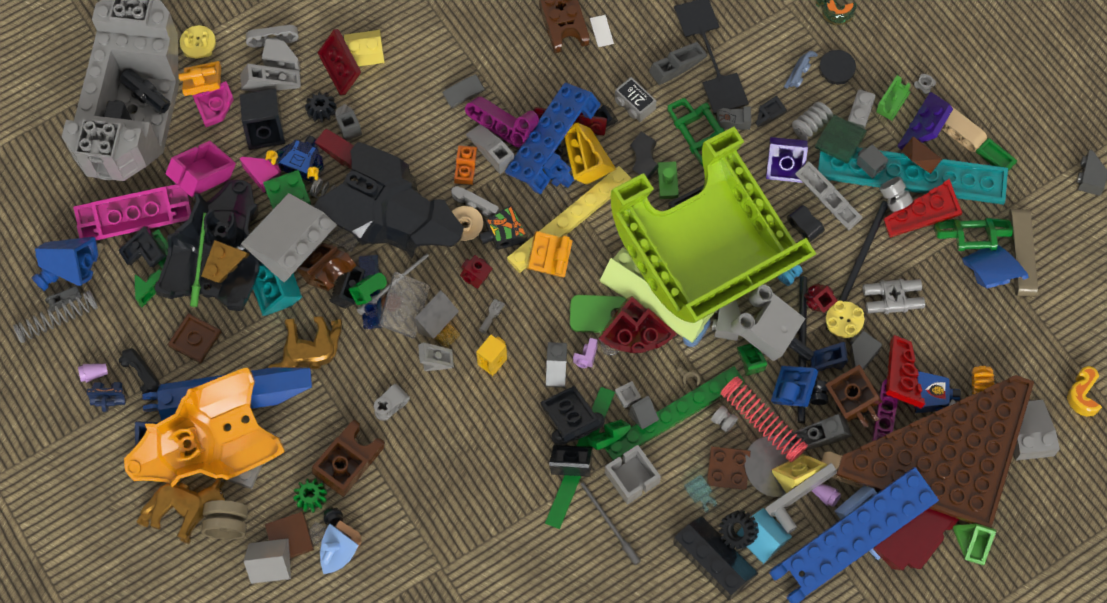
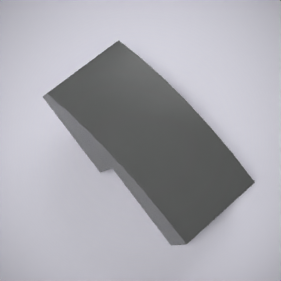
(463, 90)

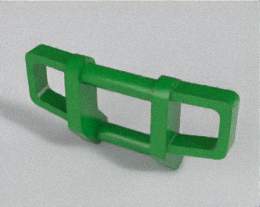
(694, 115)
(958, 232)

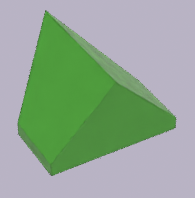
(974, 541)

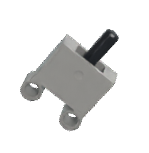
(773, 326)

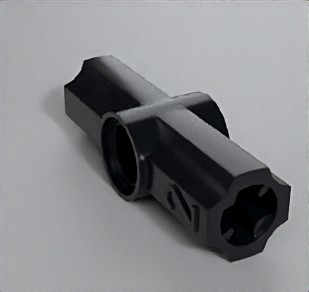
(144, 91)

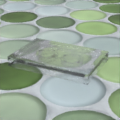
(403, 303)

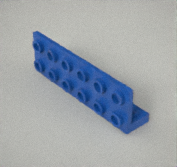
(549, 133)

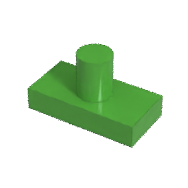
(668, 180)

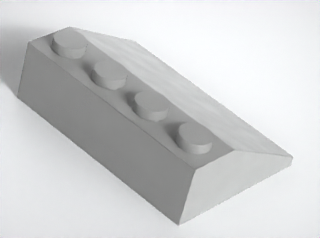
(288, 236)

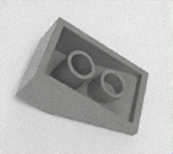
(1037, 434)

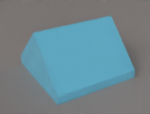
(770, 536)

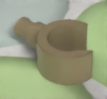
(685, 374)

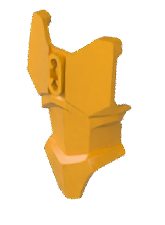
(197, 439)

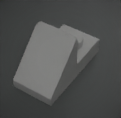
(435, 357)

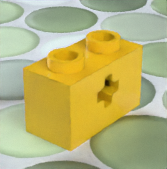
(492, 354)

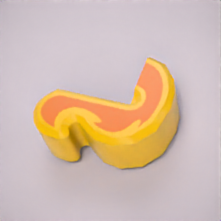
(1077, 394)

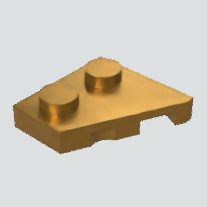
(222, 261)

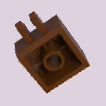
(865, 400)

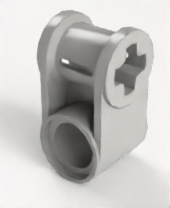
(392, 400)

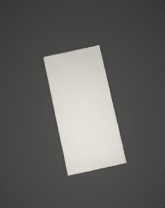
(601, 31)

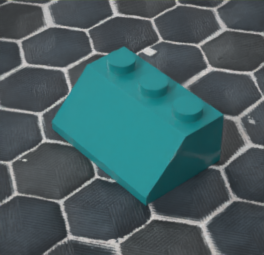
(273, 293)

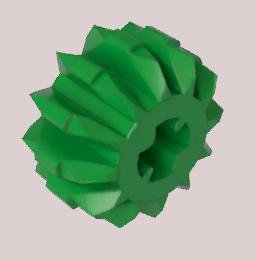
(314, 489)

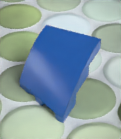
(994, 267)

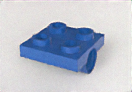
(794, 386)

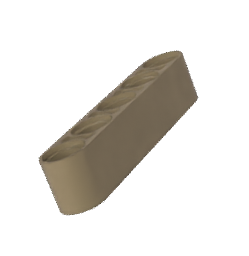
(1023, 251)

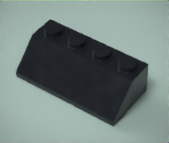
(714, 558)

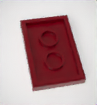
(339, 62)

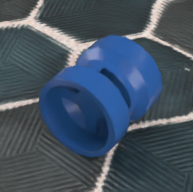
(44, 278)

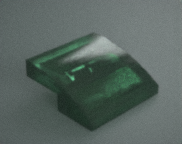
(840, 139)

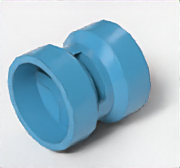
(788, 277)

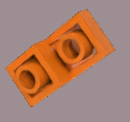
(465, 165)

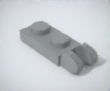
(472, 200)

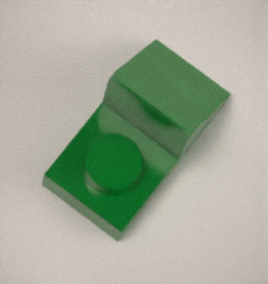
(146, 290)
(752, 359)

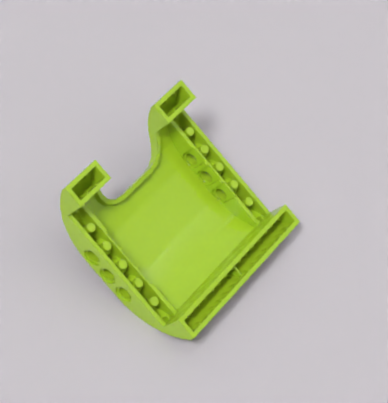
(710, 244)

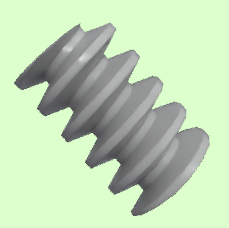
(811, 120)

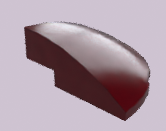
(635, 329)

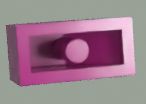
(260, 170)

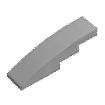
(828, 195)

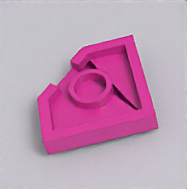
(214, 104)

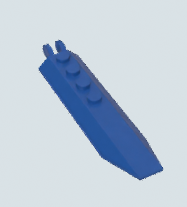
(270, 389)

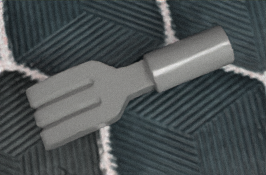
(494, 310)

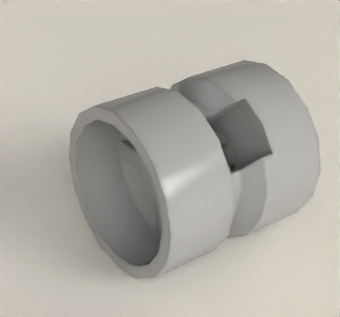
(897, 195)

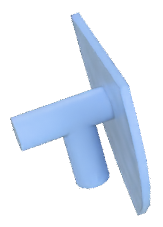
(335, 550)

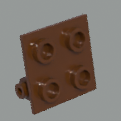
(727, 468)

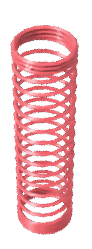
(731, 387)

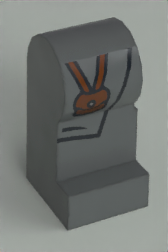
(739, 118)

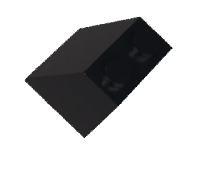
(262, 119)

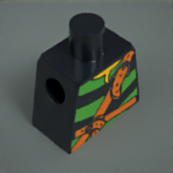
(503, 230)

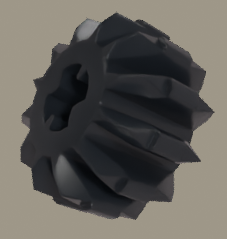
(320, 106)

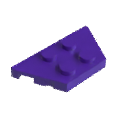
(928, 120)

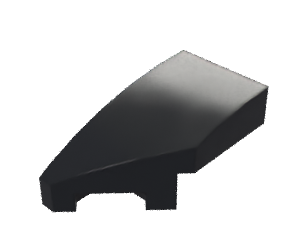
(770, 111)

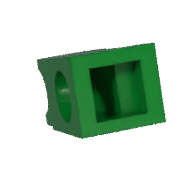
(363, 289)

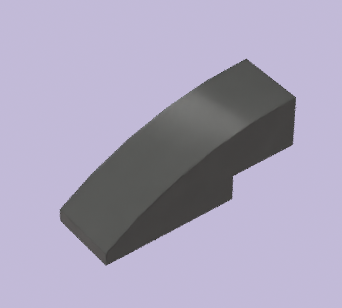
(677, 63)

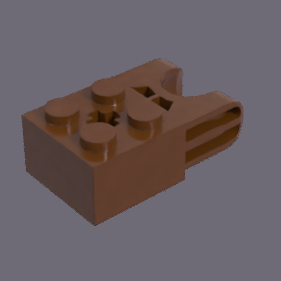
(563, 20)
(325, 266)
(347, 453)

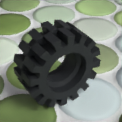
(748, 527)

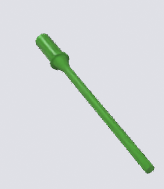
(196, 286)

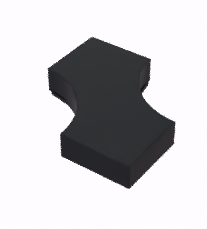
(643, 147)

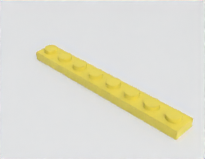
(573, 215)

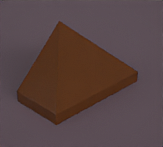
(921, 155)

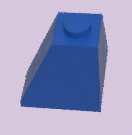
(69, 258)

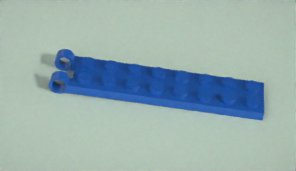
(856, 533)

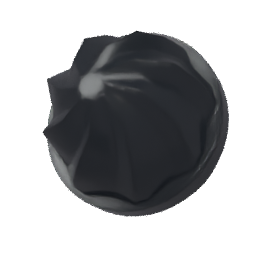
(332, 516)

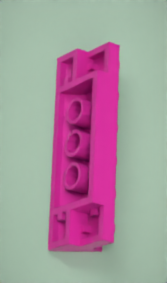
(133, 212)

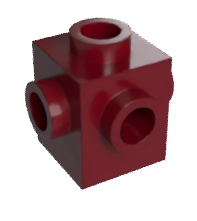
(475, 271)
(820, 298)

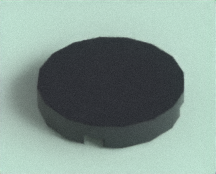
(837, 67)

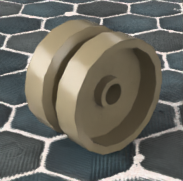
(224, 520)

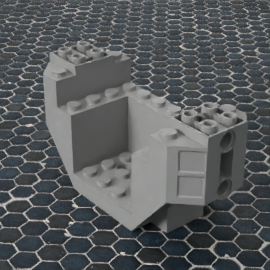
(128, 37)

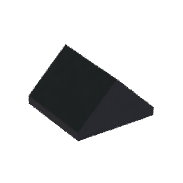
(571, 460)

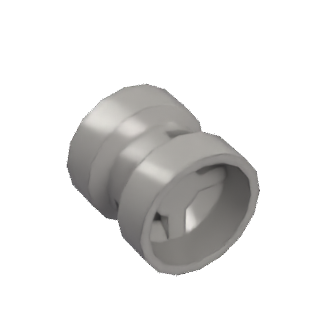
(724, 418)

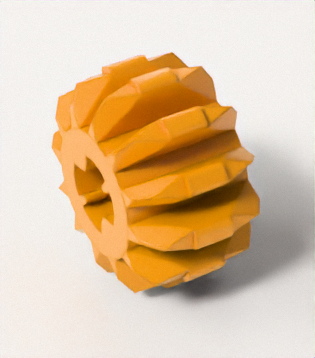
(981, 378)

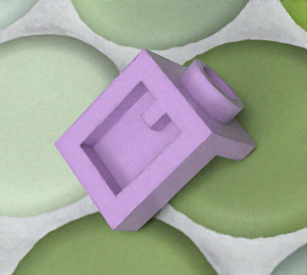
(589, 352)

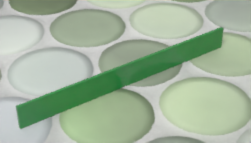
(570, 483)

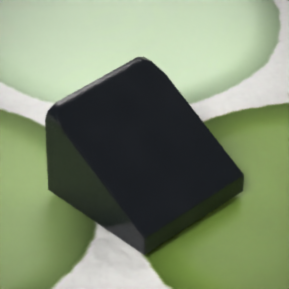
(606, 112)

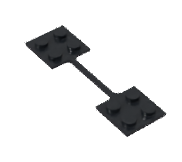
(723, 91)

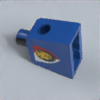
(935, 392)

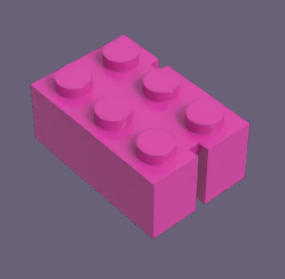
(200, 168)

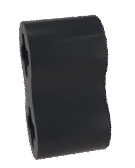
(805, 223)

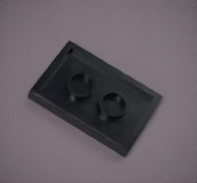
(570, 413)

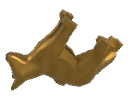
(306, 353)
(185, 502)

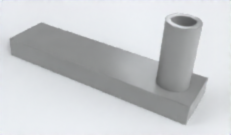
(778, 507)

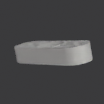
(264, 32)

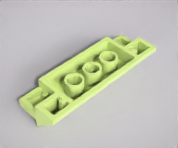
(626, 280)

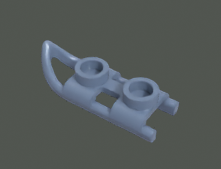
(801, 66)

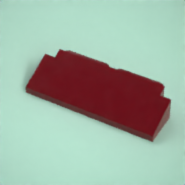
(916, 540)

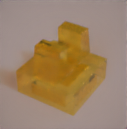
(447, 335)

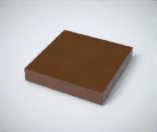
(194, 338)
(292, 528)

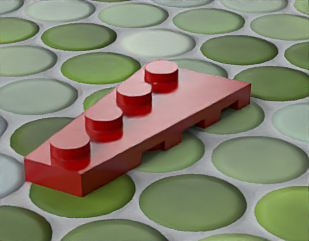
(929, 209)
(902, 374)

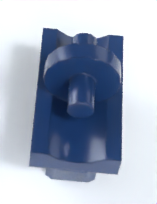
(106, 397)

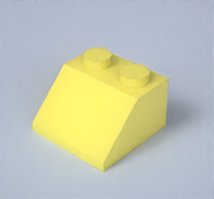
(366, 47)

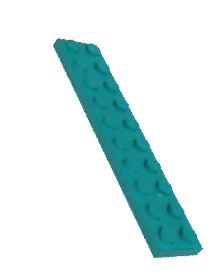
(968, 180)

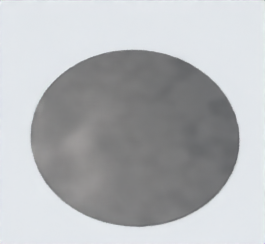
(761, 462)

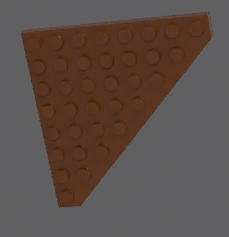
(956, 450)

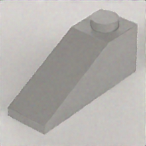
(262, 78)

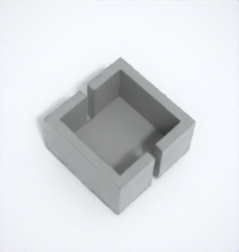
(632, 476)

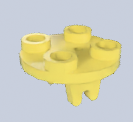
(206, 42)
(847, 311)

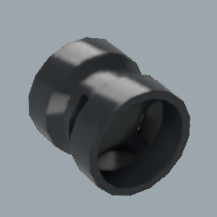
(819, 394)

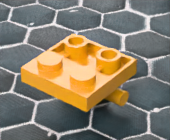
(201, 78)
(550, 254)

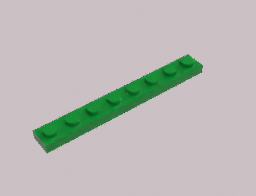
(674, 413)

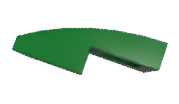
(613, 432)

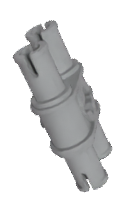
(898, 289)

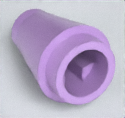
(92, 371)
(827, 494)

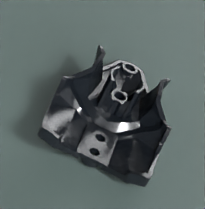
(392, 208)
(227, 222)

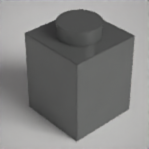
(348, 125)
(871, 160)

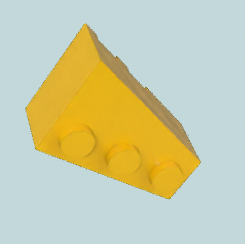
(586, 155)

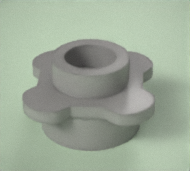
(925, 78)

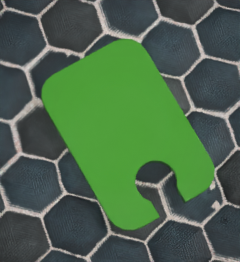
(592, 312)

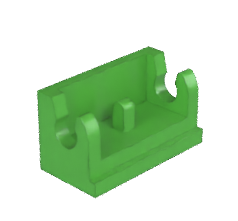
(893, 99)

